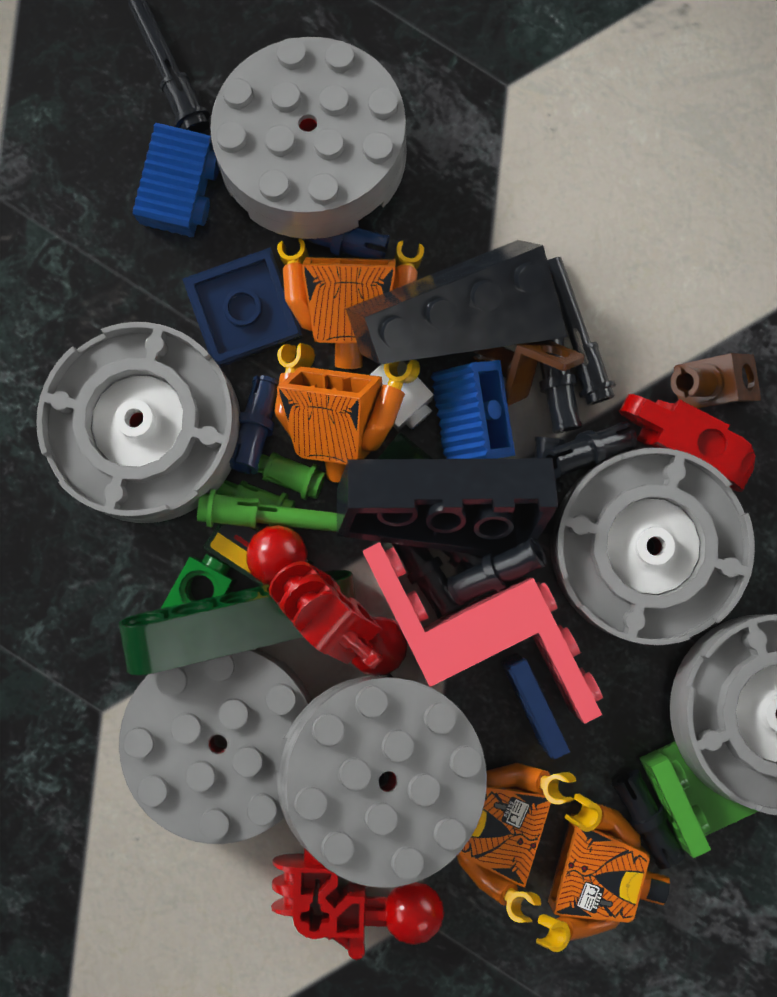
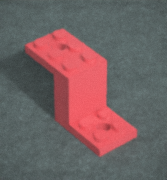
(485, 630)

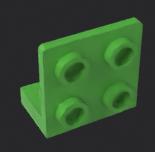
(690, 804)

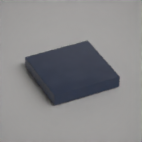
(242, 308)
(534, 705)

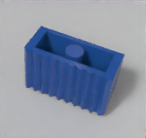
(176, 180)
(473, 411)

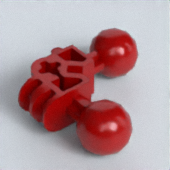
(319, 608)
(409, 912)

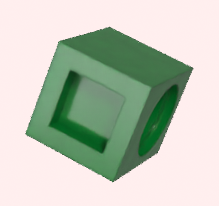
(210, 567)

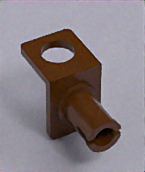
(521, 364)
(716, 380)

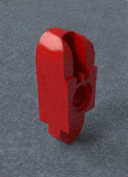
(693, 432)

